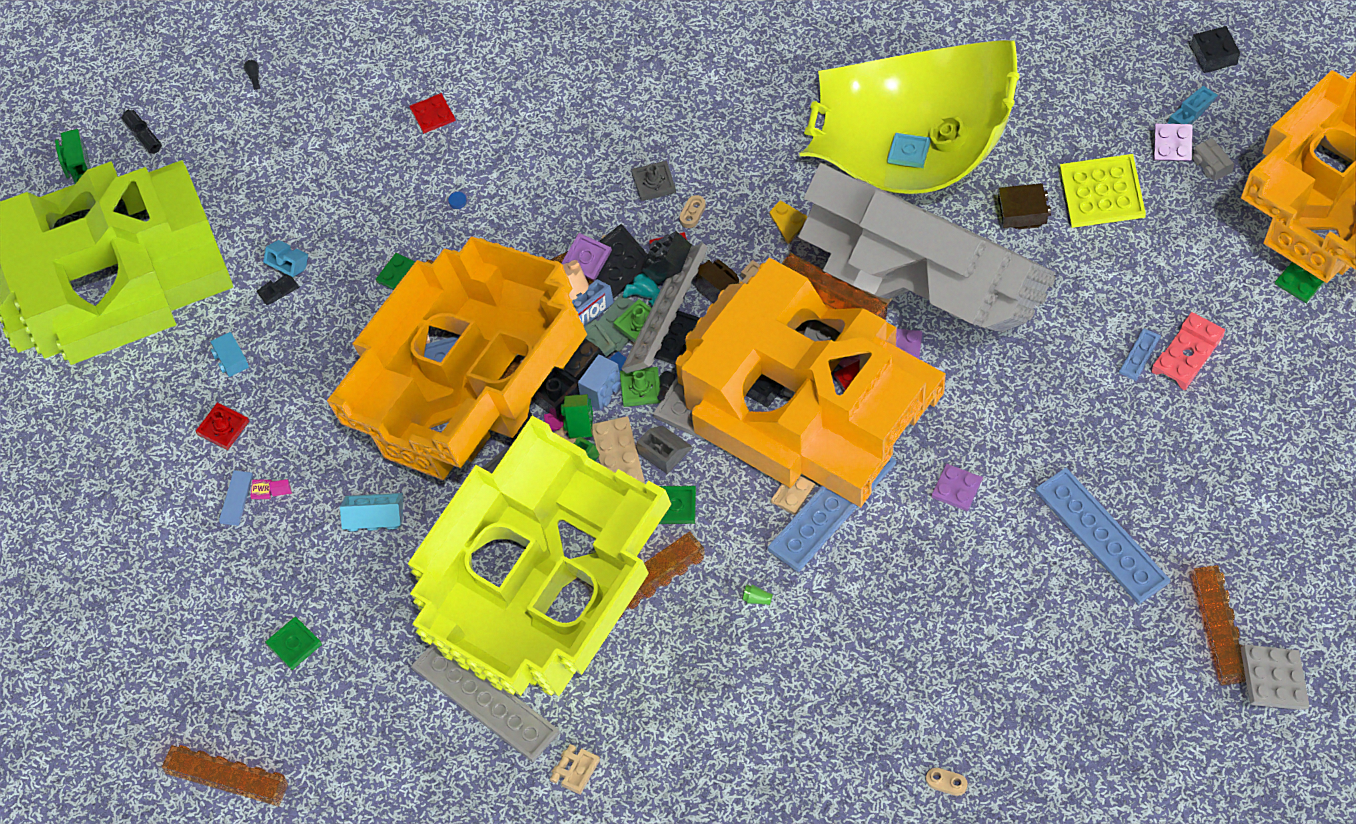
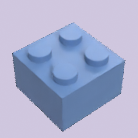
(600, 382)

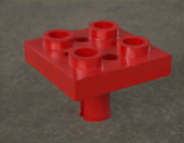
(219, 416)

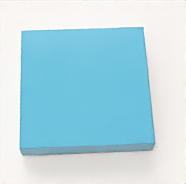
(909, 150)

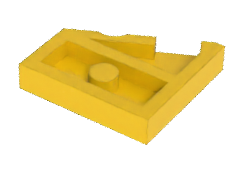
(787, 220)

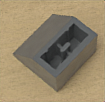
(662, 448)

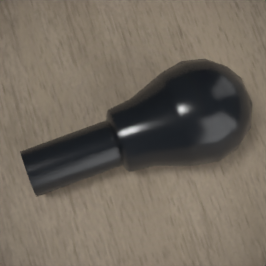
(251, 68)
(666, 380)

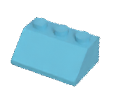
(372, 511)

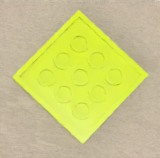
(1102, 190)

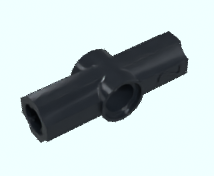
(141, 131)

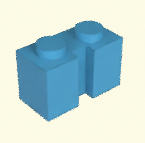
(284, 259)
(229, 353)

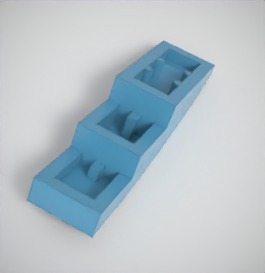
(1193, 107)

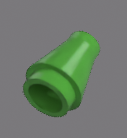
(756, 595)

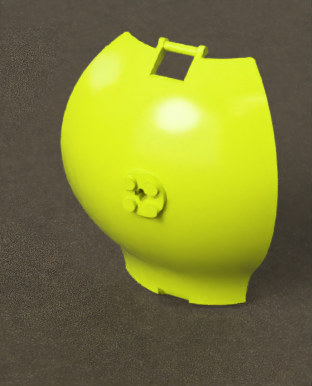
(946, 94)

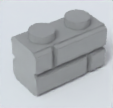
(1213, 159)

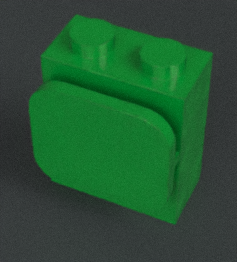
(72, 154)

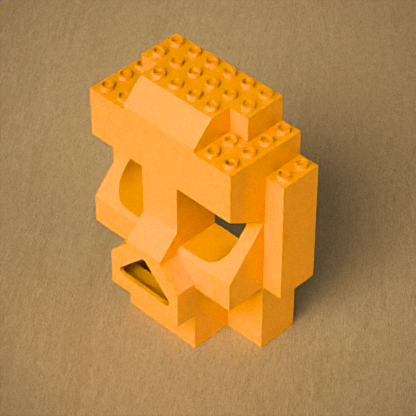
(1305, 191)
(501, 308)
(816, 433)

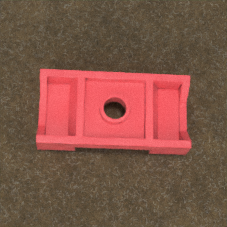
(1195, 335)

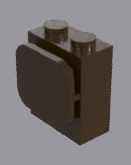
(1023, 206)
(714, 278)

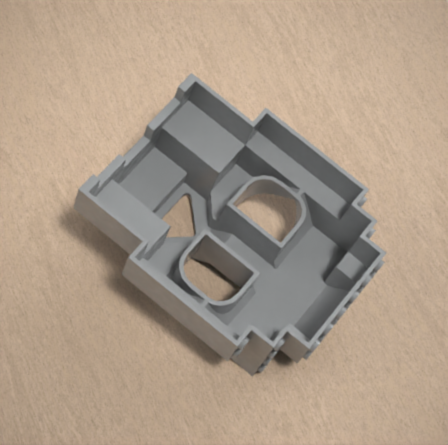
(901, 248)

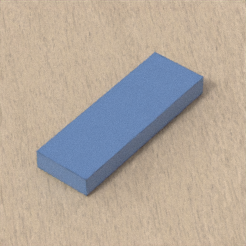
(1139, 354)
(236, 498)

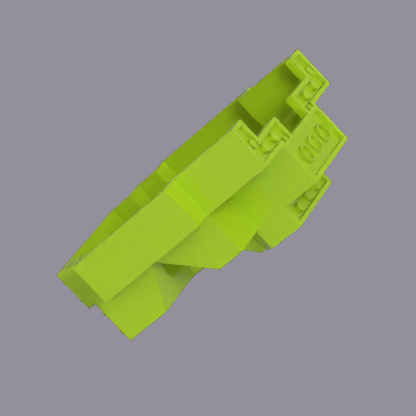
(159, 261)

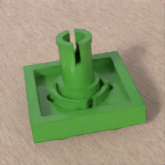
(633, 319)
(639, 381)

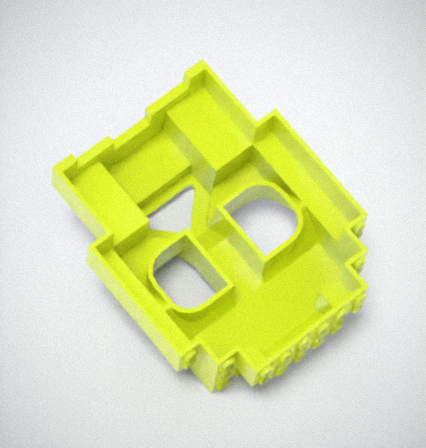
(505, 628)

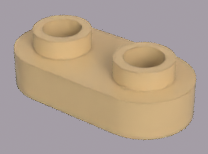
(691, 212)
(946, 781)

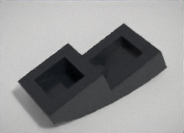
(274, 291)

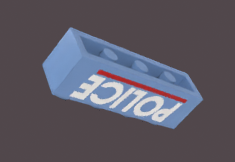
(593, 301)

